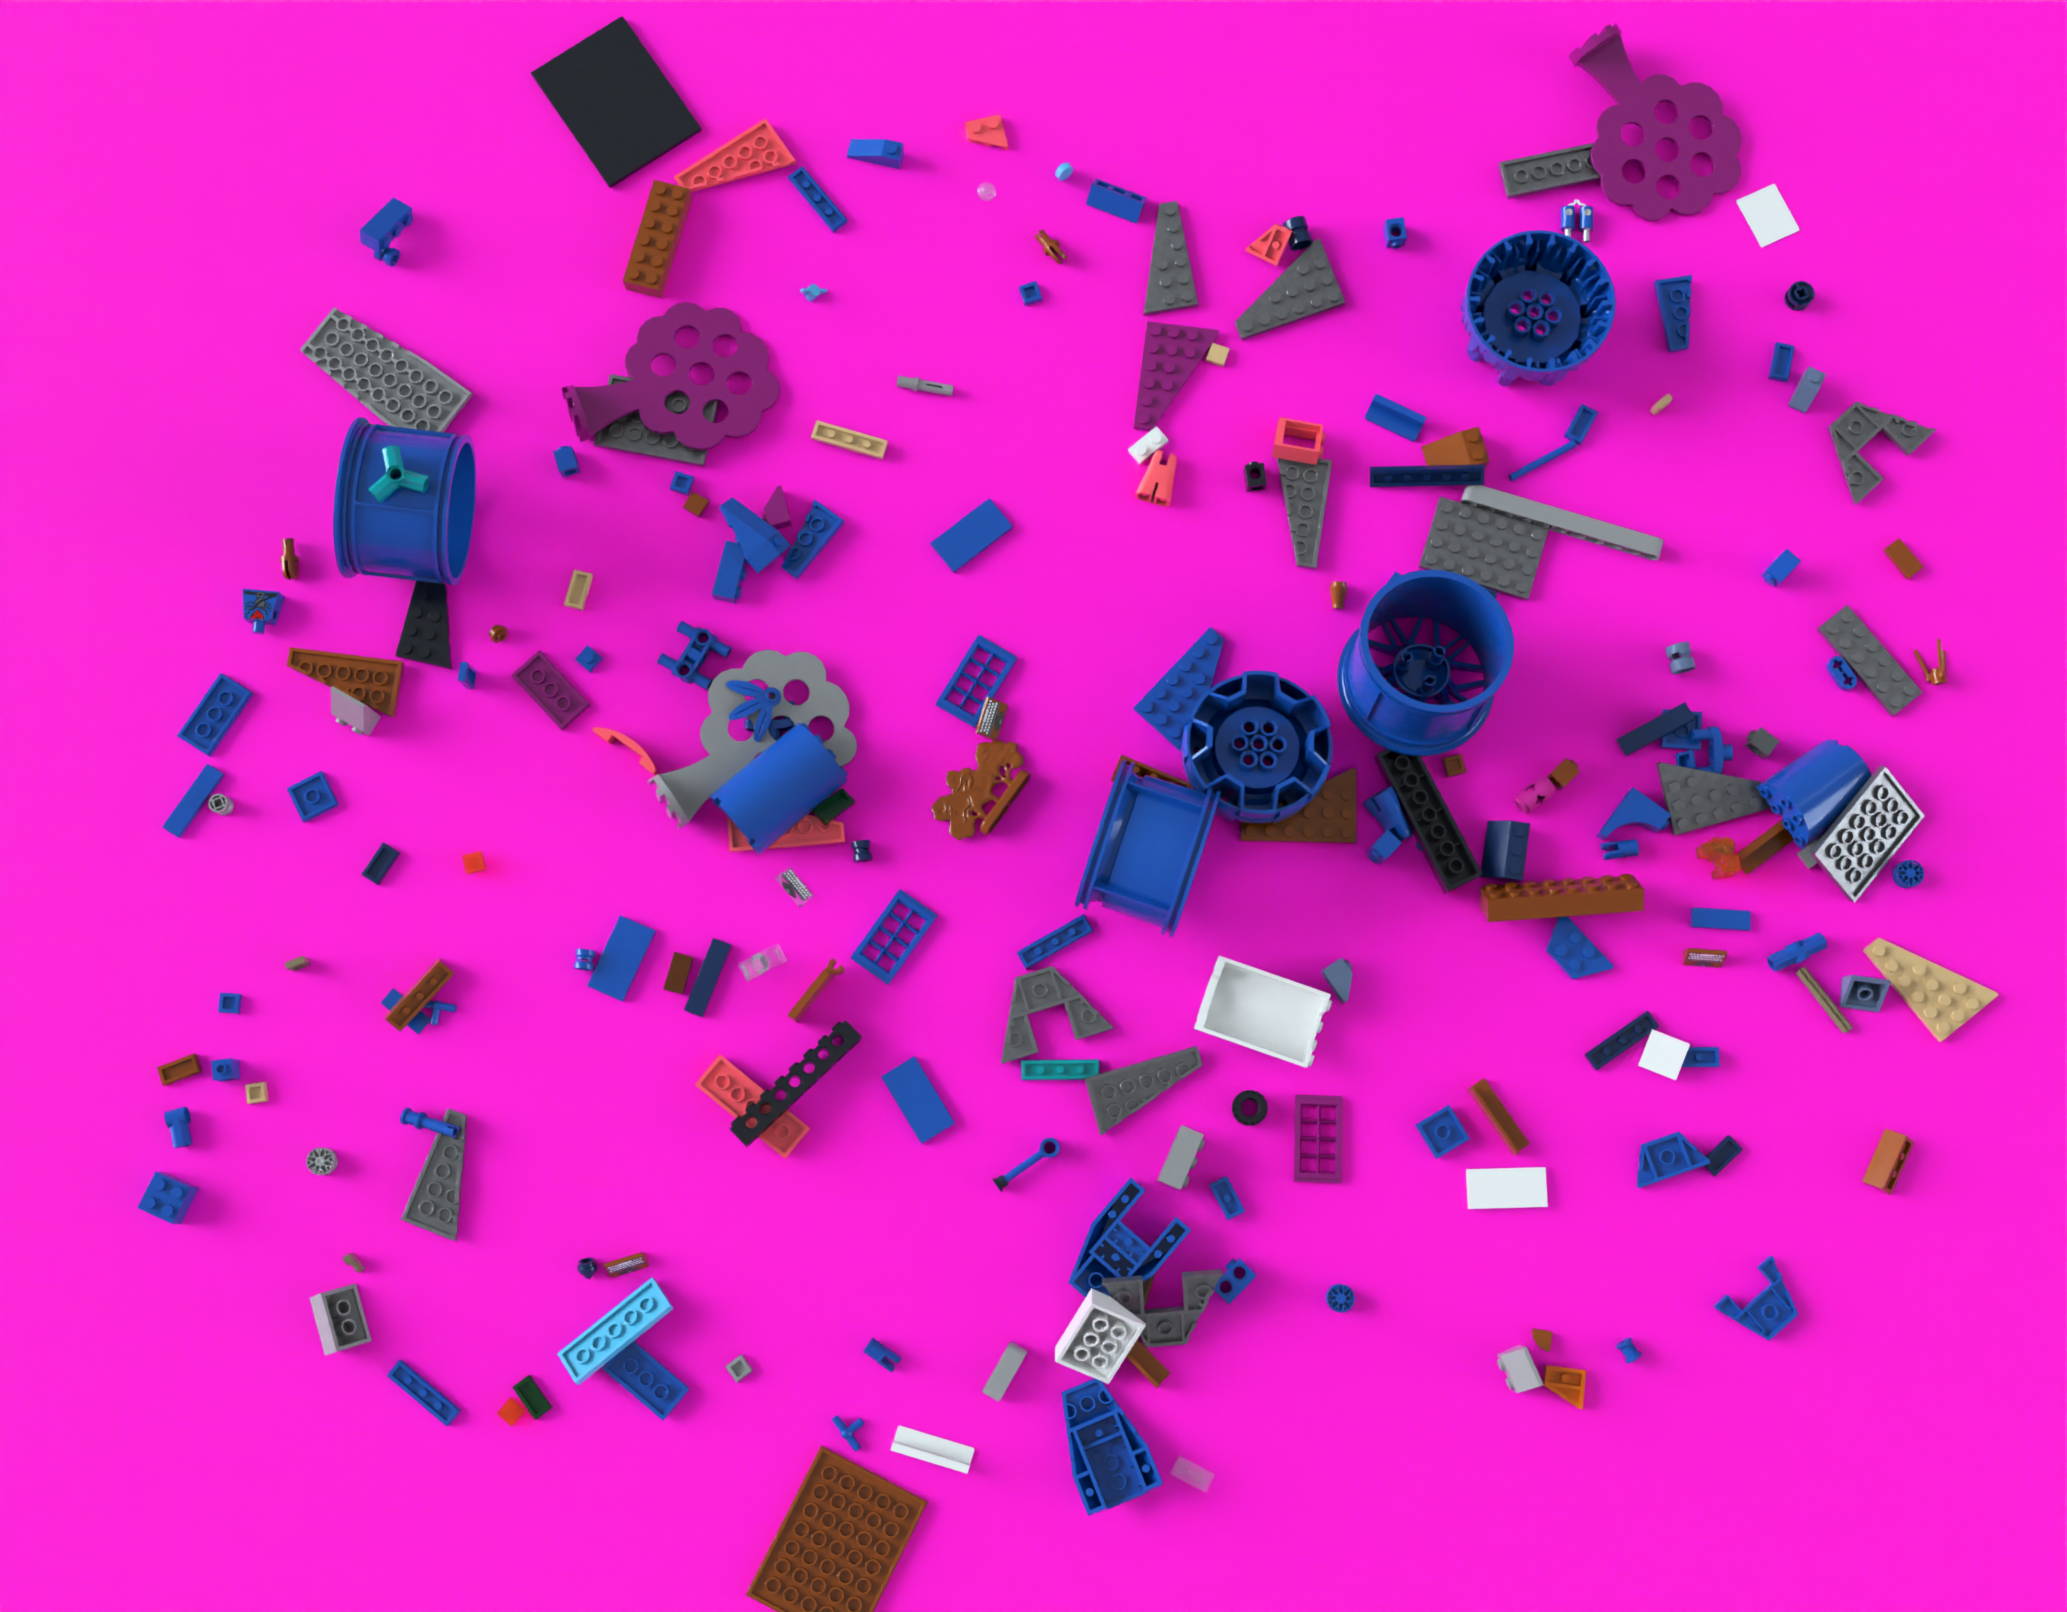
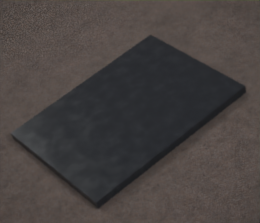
(616, 101)

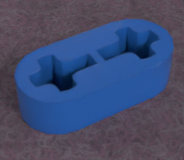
(1841, 673)

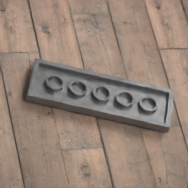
(1548, 171)
(1869, 660)

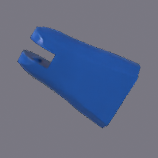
(1388, 813)

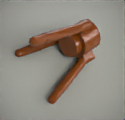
(1937, 675)

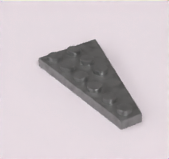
(1170, 273)
(1305, 501)
(1129, 1088)
(437, 1192)

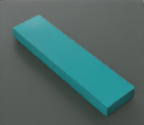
(1058, 1069)

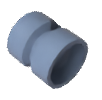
(1683, 664)

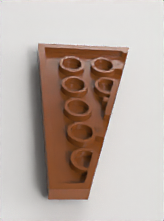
(363, 678)

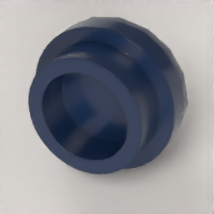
(587, 1267)

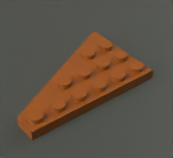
(1325, 819)

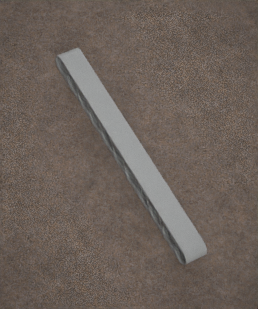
(1563, 521)

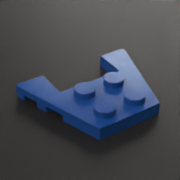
(1768, 1310)

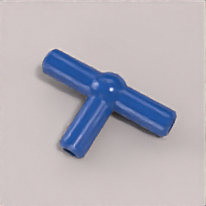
(436, 1006)
(846, 1432)

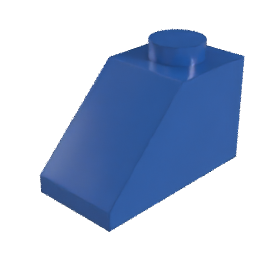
(1780, 568)

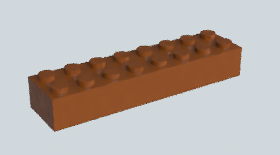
(1561, 898)

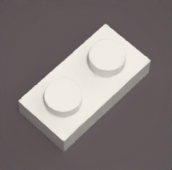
(1148, 445)

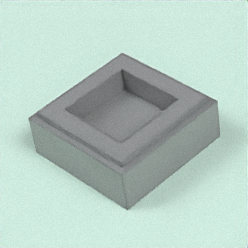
(739, 1368)

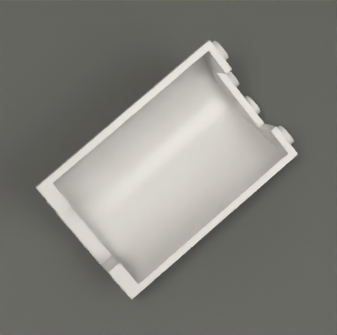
(1262, 1011)

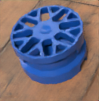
(1908, 874)
(1340, 1298)

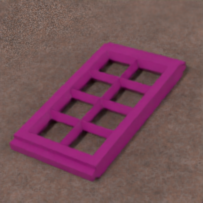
(1318, 1176)

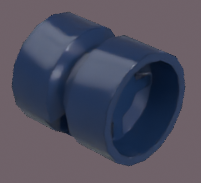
(1300, 236)

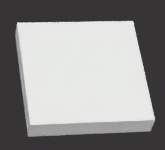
(1664, 1054)

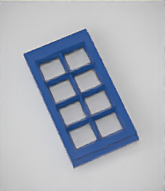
(994, 650)
(871, 965)

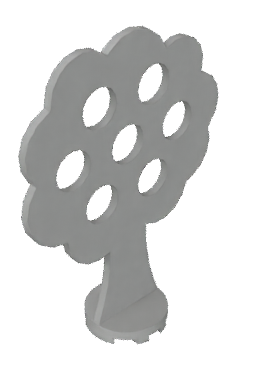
(691, 786)

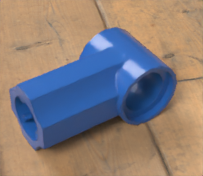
(178, 1122)

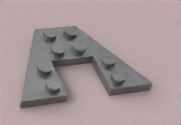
(1855, 429)
(1039, 992)
(1169, 1324)

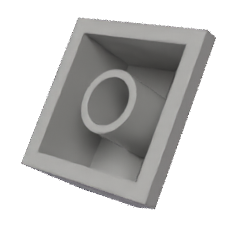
(1519, 1369)

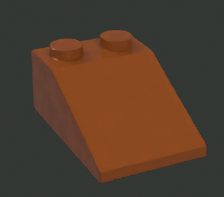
(1457, 449)

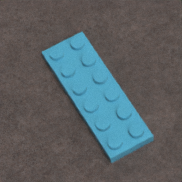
(615, 1331)

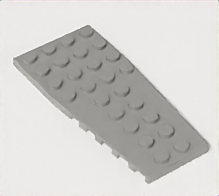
(385, 376)

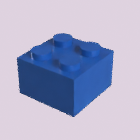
(168, 1197)

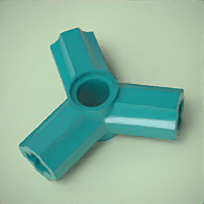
(394, 464)

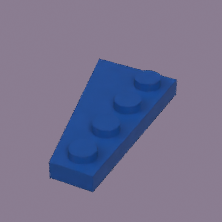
(1674, 307)

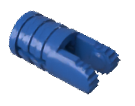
(1623, 849)
(878, 1351)

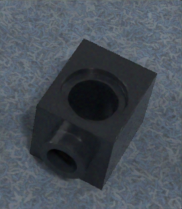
(1254, 484)

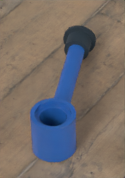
(1002, 1181)

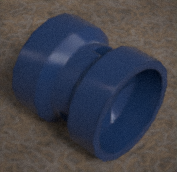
(861, 851)

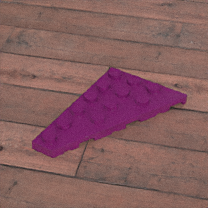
(1167, 362)

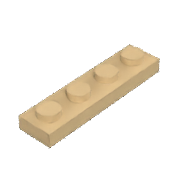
(849, 440)

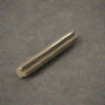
(1824, 1000)

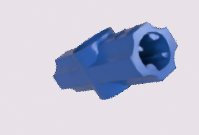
(1797, 952)

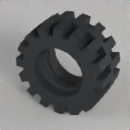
(1249, 1095)

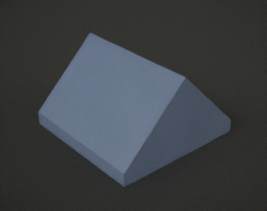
(1863, 992)

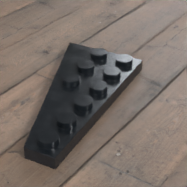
(427, 627)

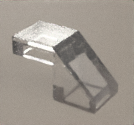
(762, 962)

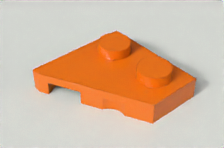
(1566, 1383)

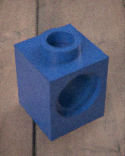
(1395, 225)
(566, 461)
(225, 1070)

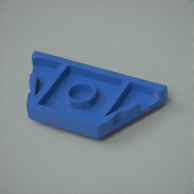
(1575, 951)
(1667, 1158)

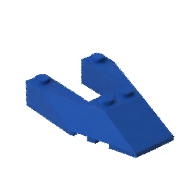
(1116, 1251)

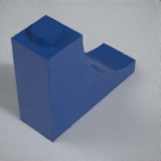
(1636, 810)

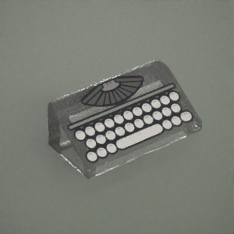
(794, 887)

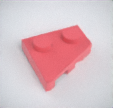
(1271, 244)

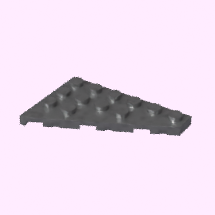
(1299, 293)

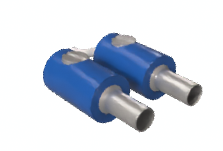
(1585, 220)

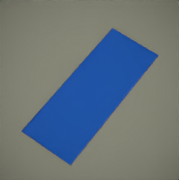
(417, 1023)

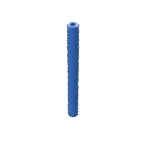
(1539, 462)

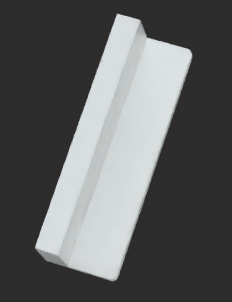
(932, 1449)

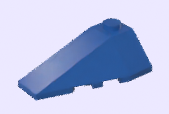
(758, 539)

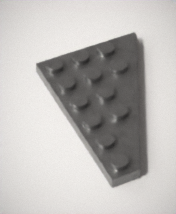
(1706, 798)

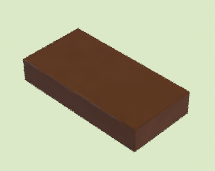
(678, 973)

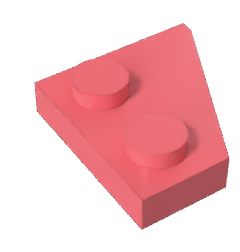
(987, 131)

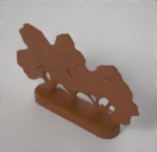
(974, 789)

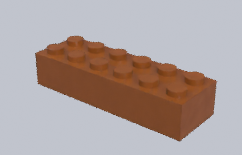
(657, 239)

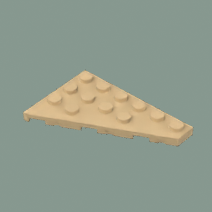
(1931, 991)

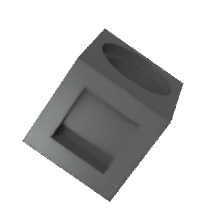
(1761, 742)

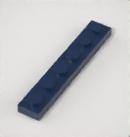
(1427, 475)

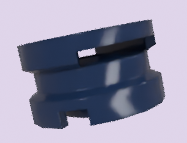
(1799, 295)

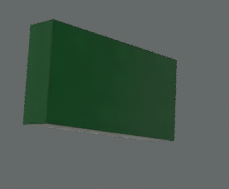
(833, 806)
(532, 1397)

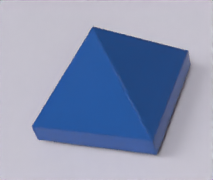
(1686, 759)

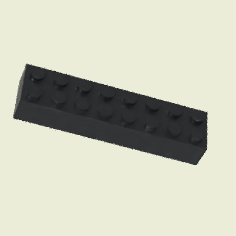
(1429, 819)

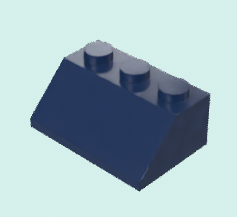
(1505, 851)

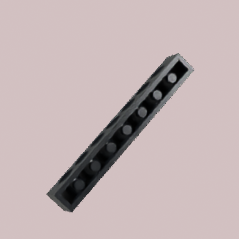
(764, 1121)

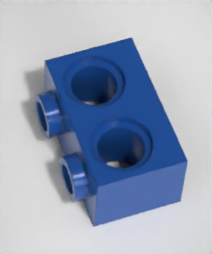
(1383, 847)
(1237, 1284)

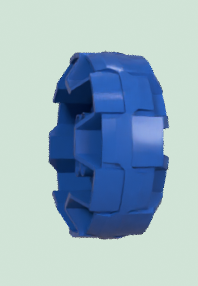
(1256, 789)

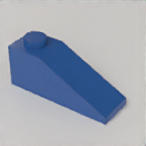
(877, 151)

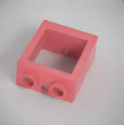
(1298, 429)

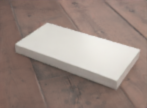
(1506, 1188)

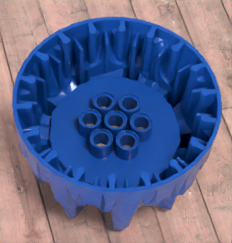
(1542, 268)

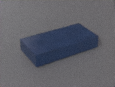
(380, 863)
(1722, 1155)

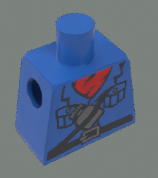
(261, 608)

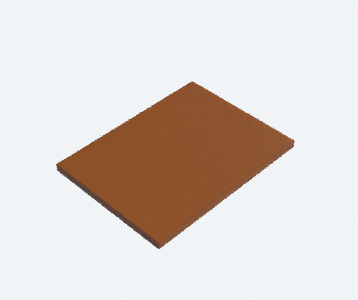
(837, 1540)

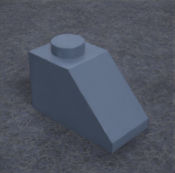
(1806, 389)
(1339, 978)

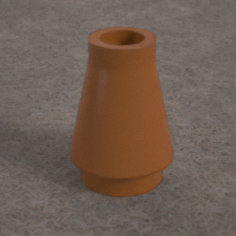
(1338, 594)

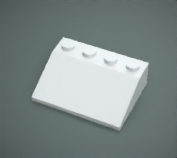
(1098, 1337)

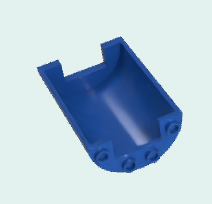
(780, 787)

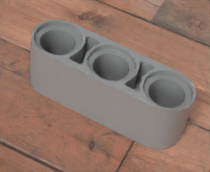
(1004, 1371)

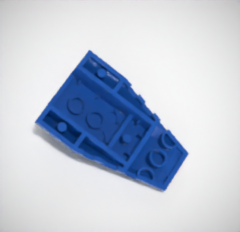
(1105, 1449)

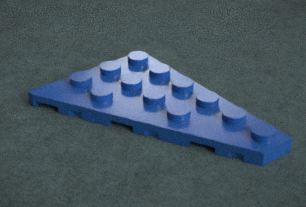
(1178, 691)

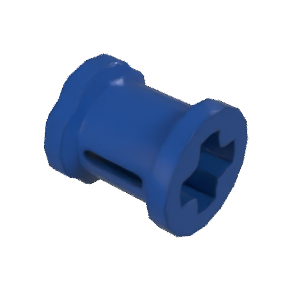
(1628, 1350)

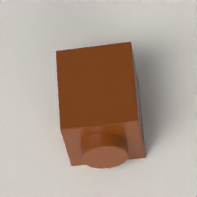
(1563, 773)

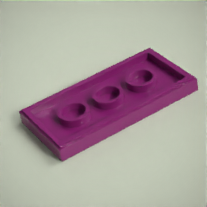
(550, 690)

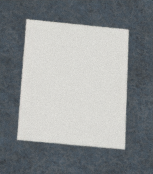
(1767, 215)

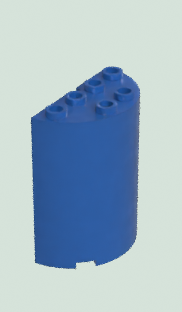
(1815, 789)

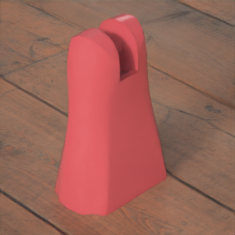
(1158, 481)

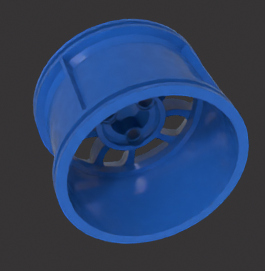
(1147, 848)

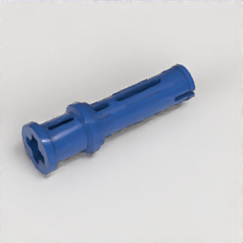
(421, 1121)

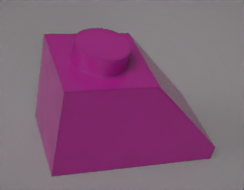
(776, 510)

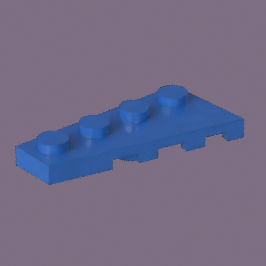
(816, 532)

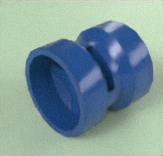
(389, 255)
(587, 955)

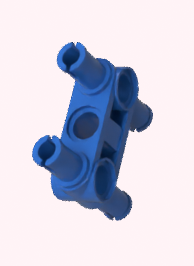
(694, 655)

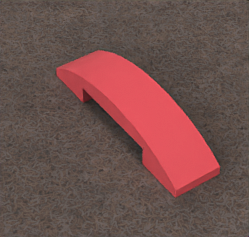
(610, 735)

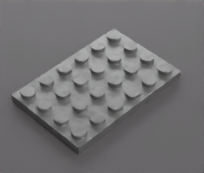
(631, 435)
(1484, 547)
(1867, 833)

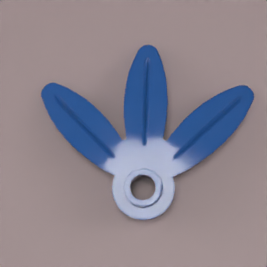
(749, 707)

